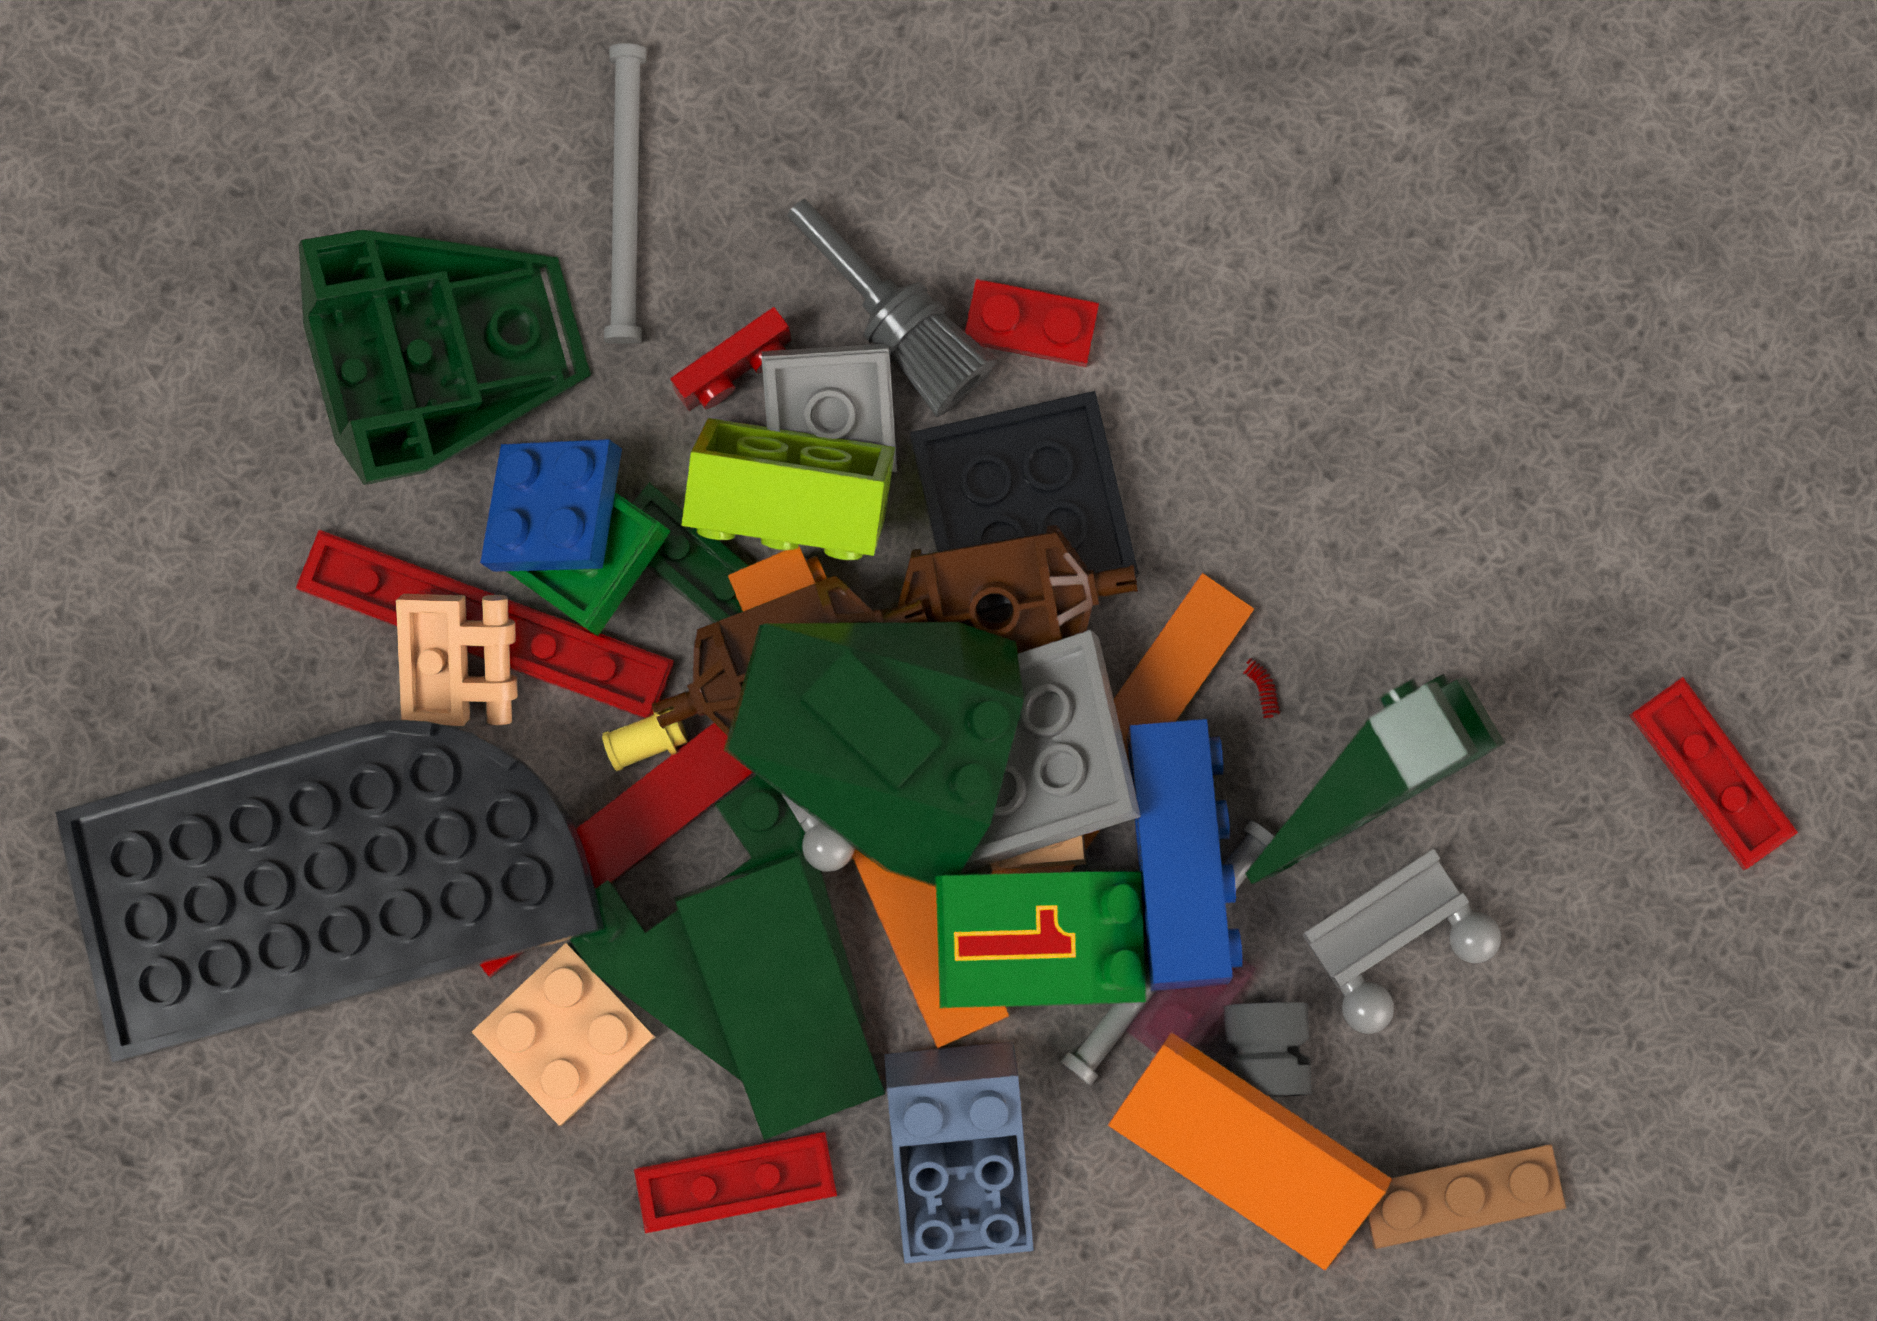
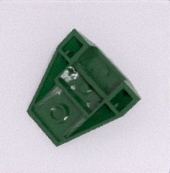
(430, 344)
(947, 674)

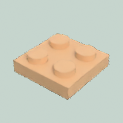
(563, 1034)

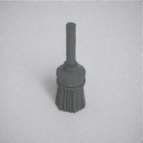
(924, 343)

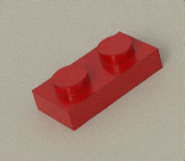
(1031, 322)
(711, 376)

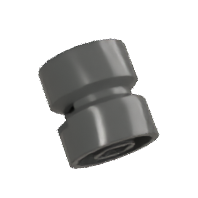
(1268, 1046)

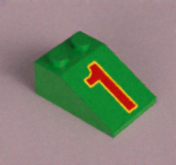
(1040, 939)

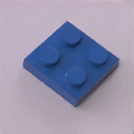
(551, 506)

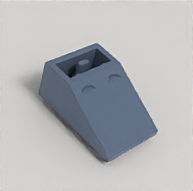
(959, 1152)

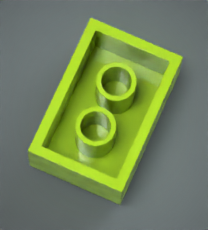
(788, 488)

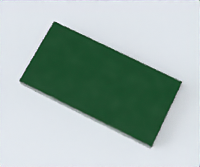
(779, 995)

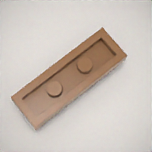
(1467, 1196)

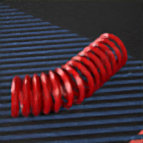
(1251, 674)

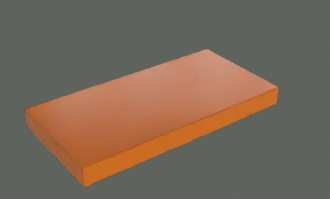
(1249, 1151)

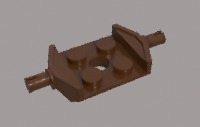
(1036, 573)
(726, 646)

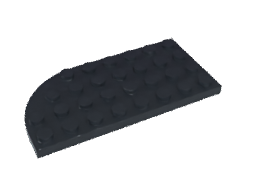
(317, 879)

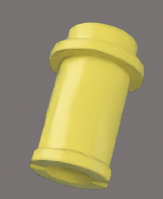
(642, 741)

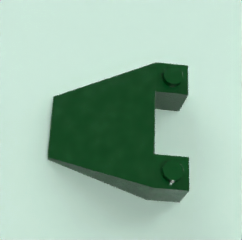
(1393, 757)
(660, 966)

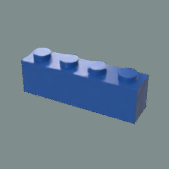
(1181, 855)

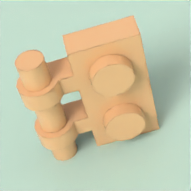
(435, 659)

